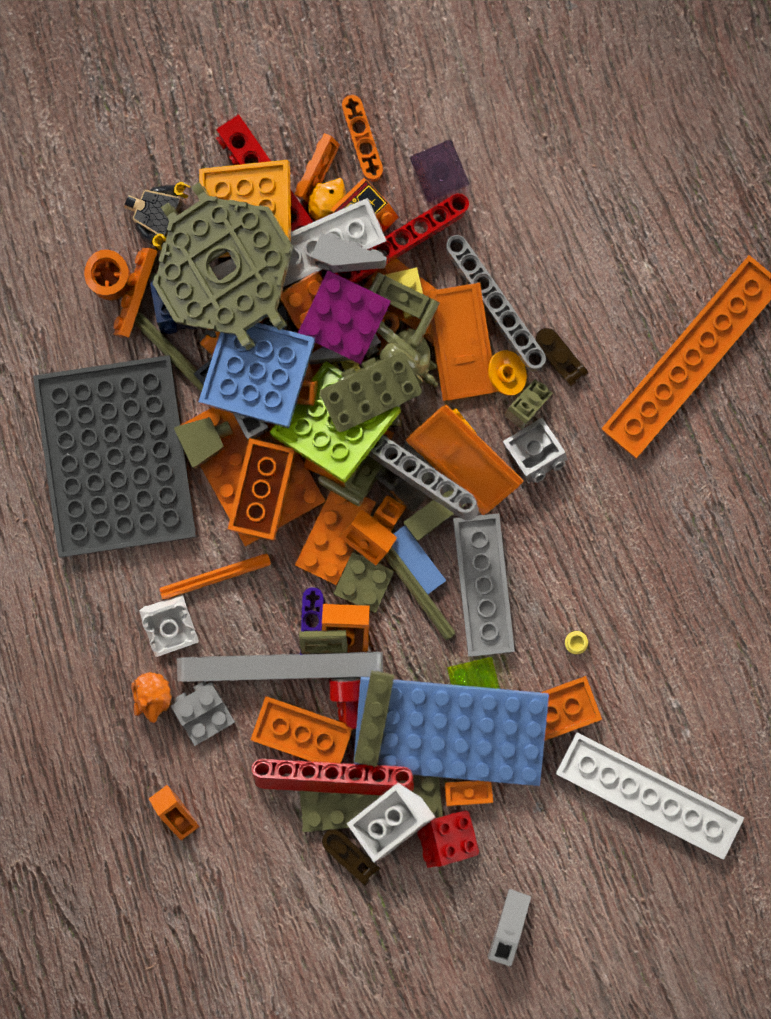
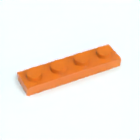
(137, 284)

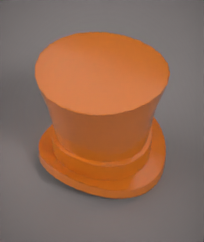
(107, 274)

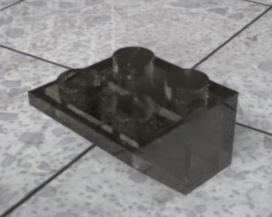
(399, 488)

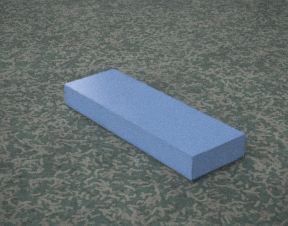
(417, 560)

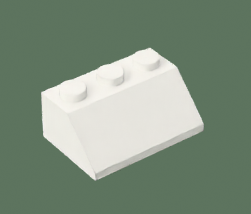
(390, 821)

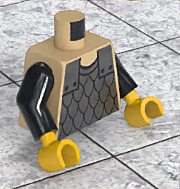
(149, 217)

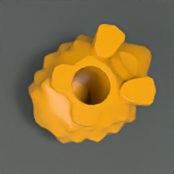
(325, 197)

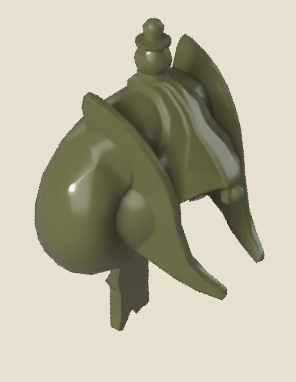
(417, 356)

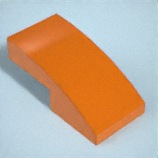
(389, 513)

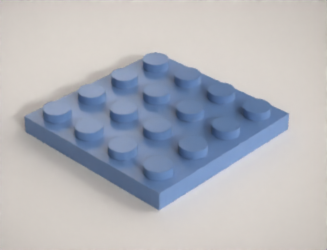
(261, 380)

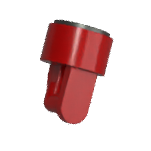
(346, 694)

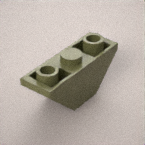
(528, 404)

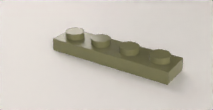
(374, 718)

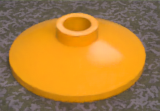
(507, 373)

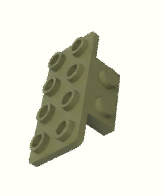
(370, 391)

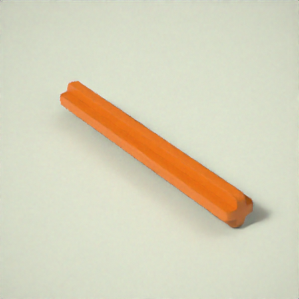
(215, 576)

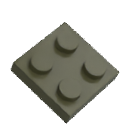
(363, 582)

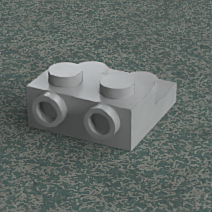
(536, 451)
(202, 712)

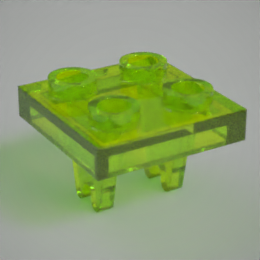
(474, 673)

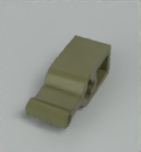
(428, 518)

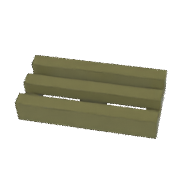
(328, 641)

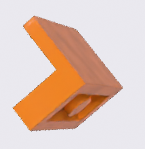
(368, 537)

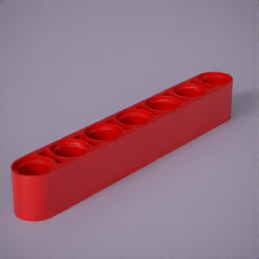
(413, 238)
(322, 771)

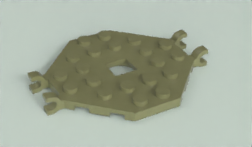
(204, 234)

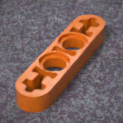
(360, 138)

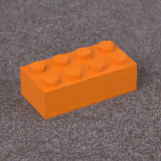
(261, 490)

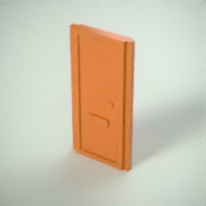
(461, 342)
(464, 458)

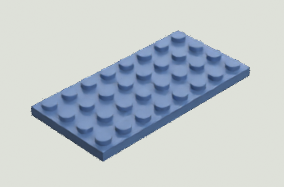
(462, 731)

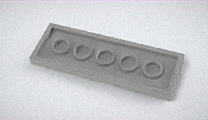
(483, 585)

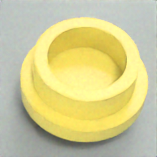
(576, 642)

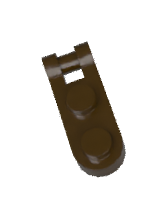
(560, 356)
(349, 855)

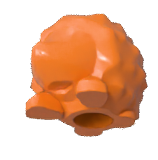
(151, 695)

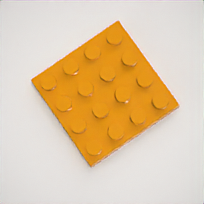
(254, 184)

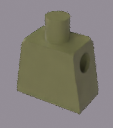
(202, 440)

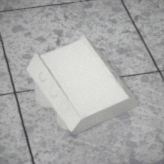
(168, 625)

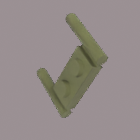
(408, 301)
(359, 482)

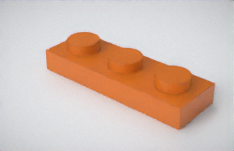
(317, 167)

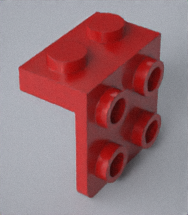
(448, 839)

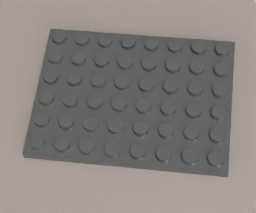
(114, 456)

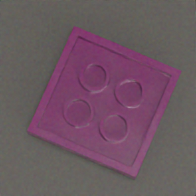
(344, 317)

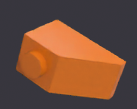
(173, 812)

